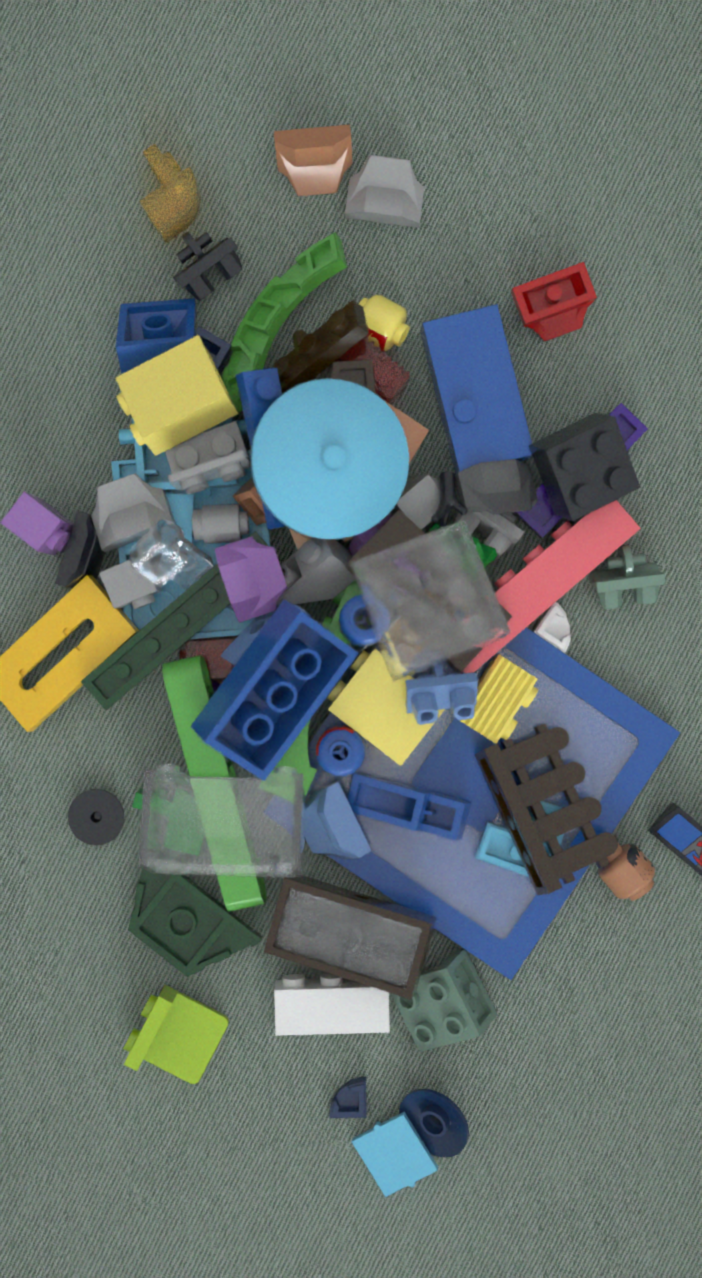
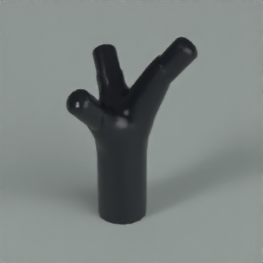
(447, 499)

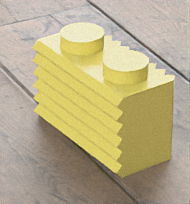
(499, 697)

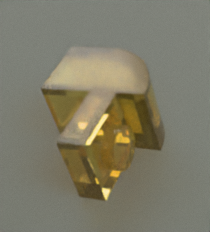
(176, 201)

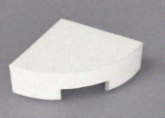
(555, 627)

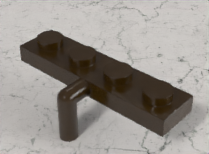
(321, 348)

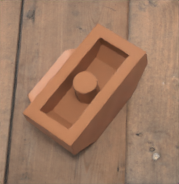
(314, 157)

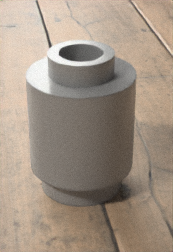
(220, 523)

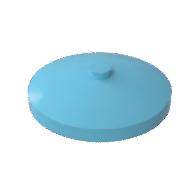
(329, 459)

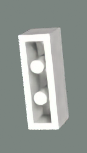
(328, 1006)

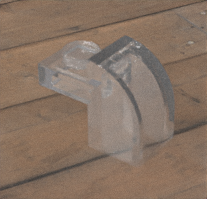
(168, 555)

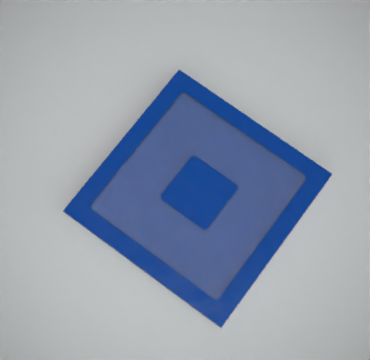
(476, 902)

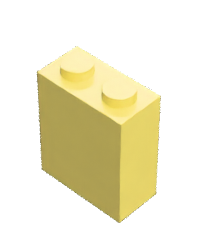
(174, 396)
(377, 707)

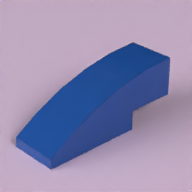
(408, 806)

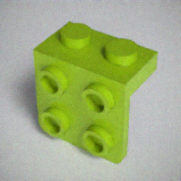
(176, 1035)

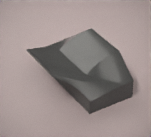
(496, 487)

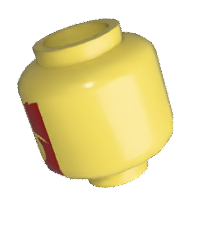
(385, 322)

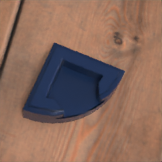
(350, 1100)

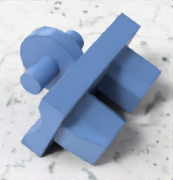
(440, 692)

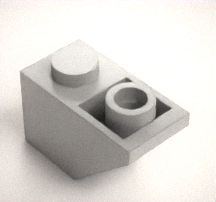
(316, 572)

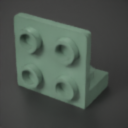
(447, 1004)

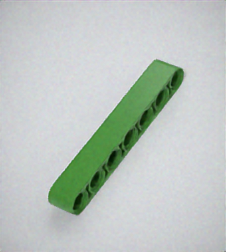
(188, 693)

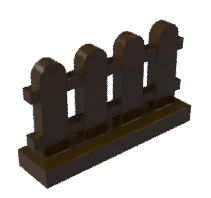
(530, 835)

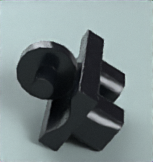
(193, 275)

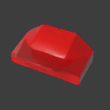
(555, 301)

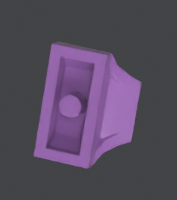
(251, 577)

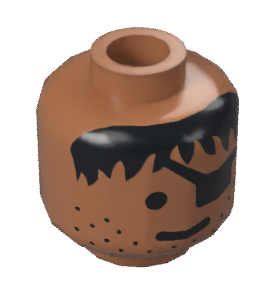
(628, 872)

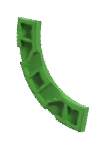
(275, 305)

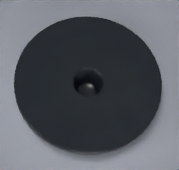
(96, 817)

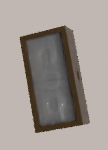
(350, 935)

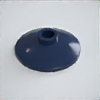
(436, 1121)

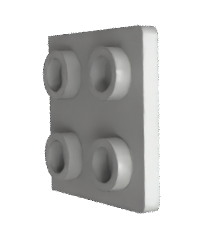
(208, 457)

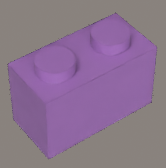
(38, 524)

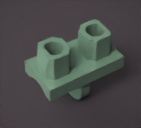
(626, 573)

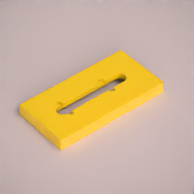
(110, 632)

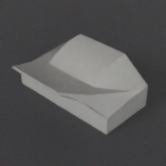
(385, 193)
(128, 511)

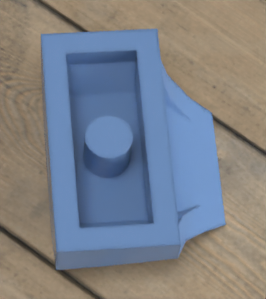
(332, 824)

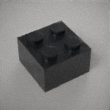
(584, 466)

